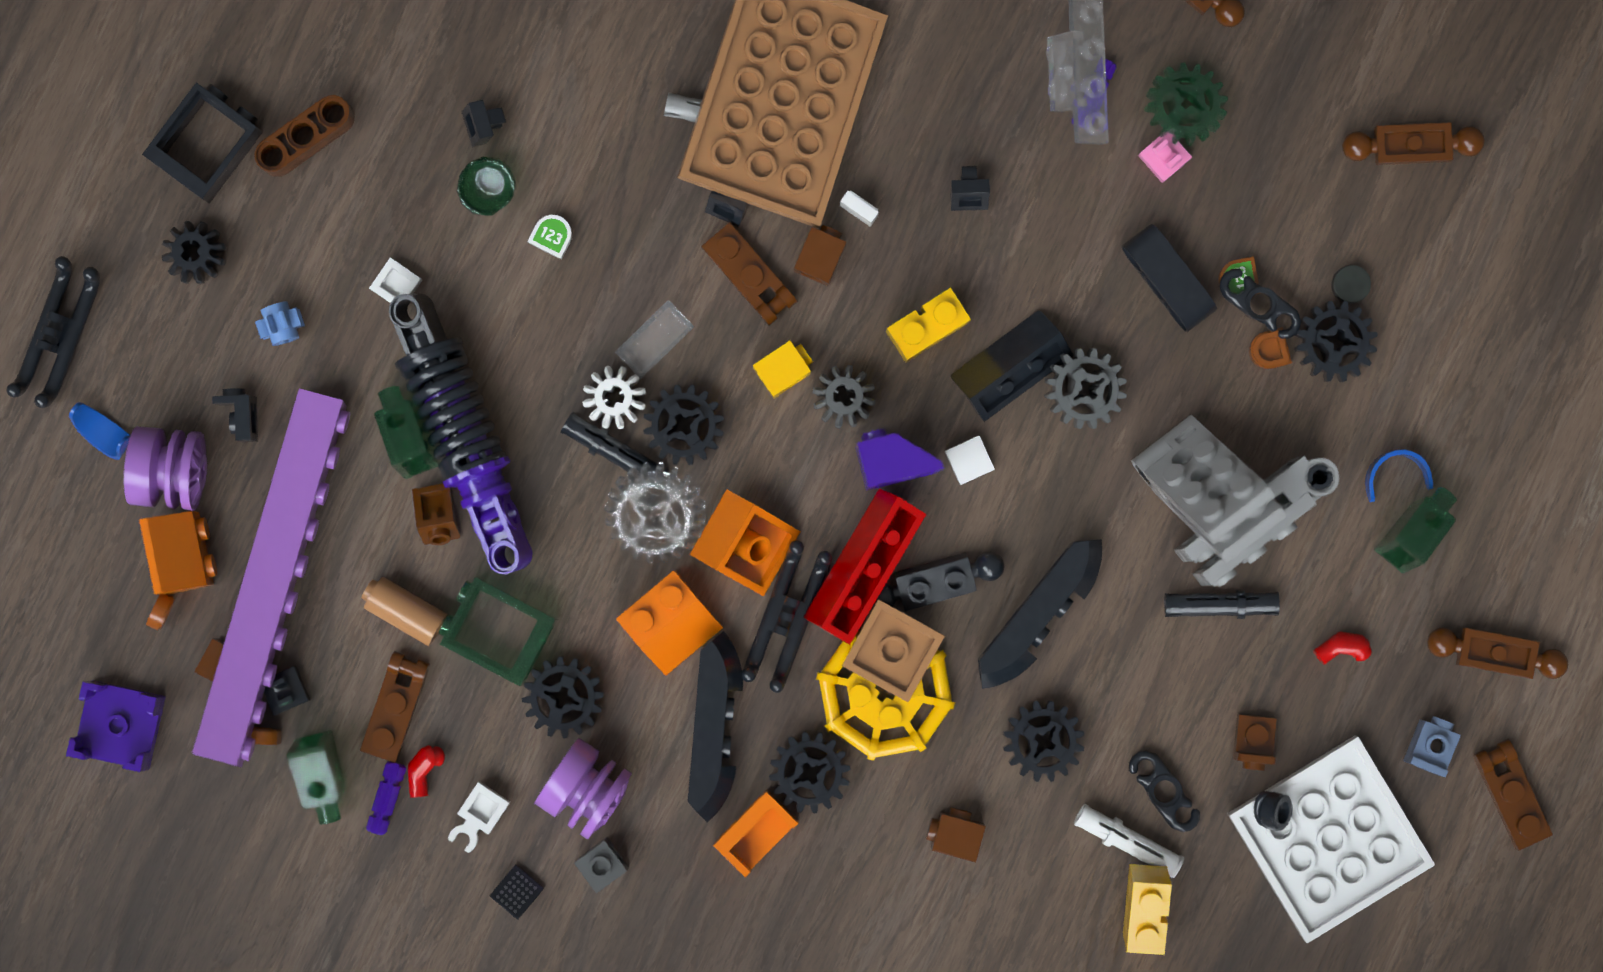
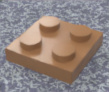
(893, 650)

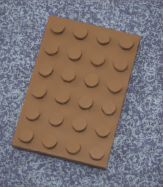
(783, 103)

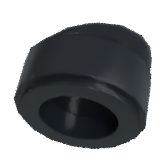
(1273, 810)

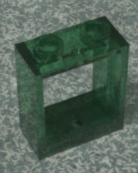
(453, 625)

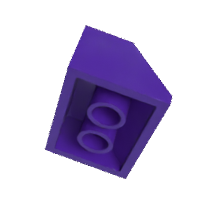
(892, 460)

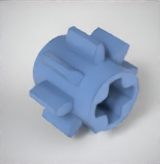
(279, 323)

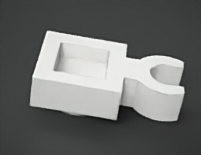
(481, 812)

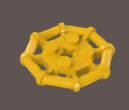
(885, 713)

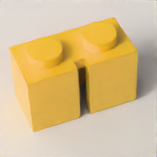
(939, 320)
(1147, 909)

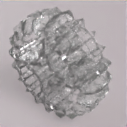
(644, 501)

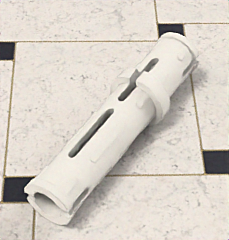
(1116, 834)

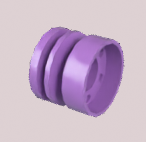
(156, 468)
(583, 788)

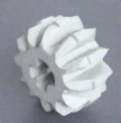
(609, 385)

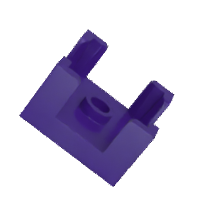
(117, 725)

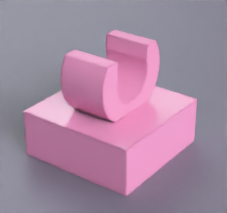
(1164, 157)

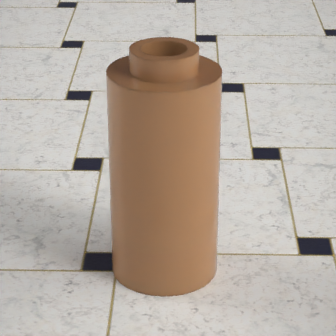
(403, 610)

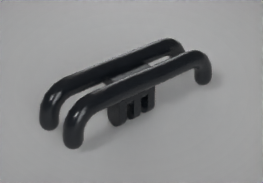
(56, 333)
(786, 616)

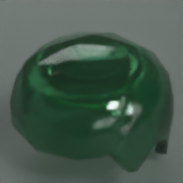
(486, 186)

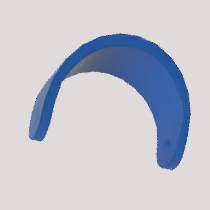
(99, 430)
(1421, 462)

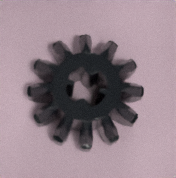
(207, 252)

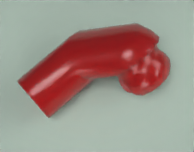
(1344, 643)
(420, 766)

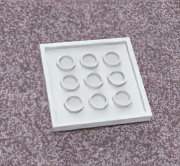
(1341, 844)

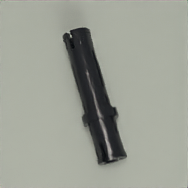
(605, 445)
(1222, 604)

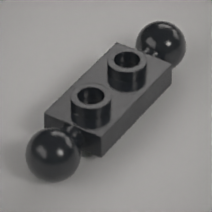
(941, 580)

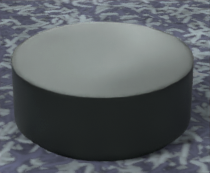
(1351, 284)

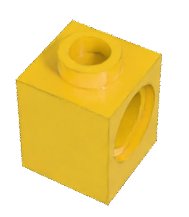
(783, 368)

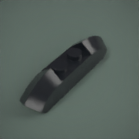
(1008, 653)
(709, 778)

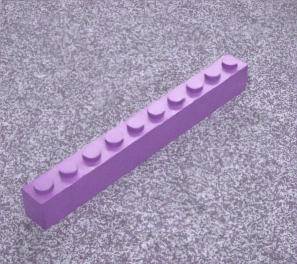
(270, 579)

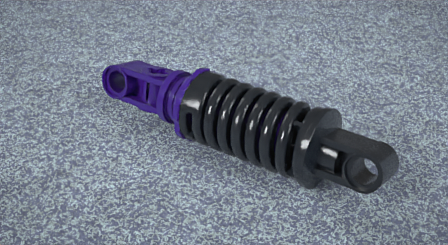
(455, 429)

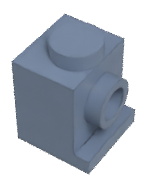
(1419, 750)

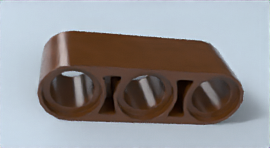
(285, 137)

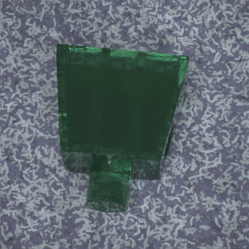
(406, 445)
(1418, 531)
(313, 760)

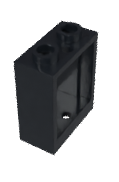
(158, 148)

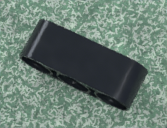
(1169, 277)

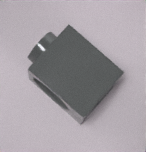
(601, 865)

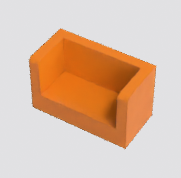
(755, 832)

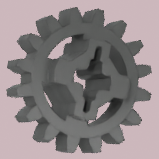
(1095, 401)

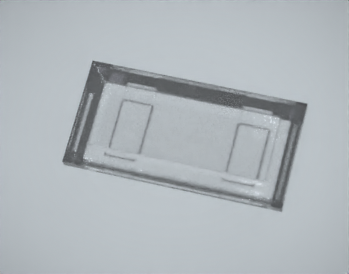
(654, 339)

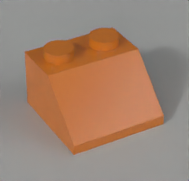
(744, 542)
(178, 552)
(669, 623)

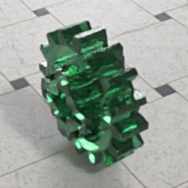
(1176, 93)

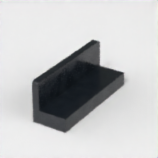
(1011, 365)

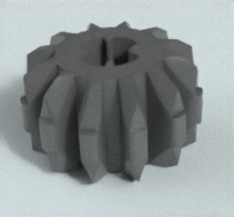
(838, 407)

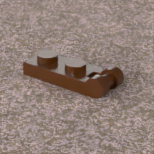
(748, 272)
(394, 708)
(1513, 796)

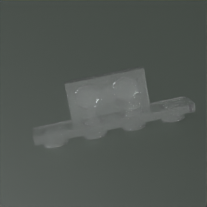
(1079, 72)

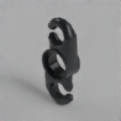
(1277, 304)
(1169, 808)

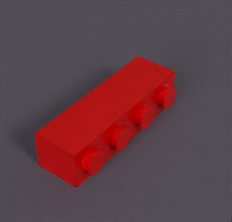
(864, 565)

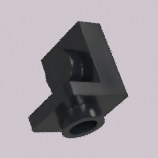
(244, 418)

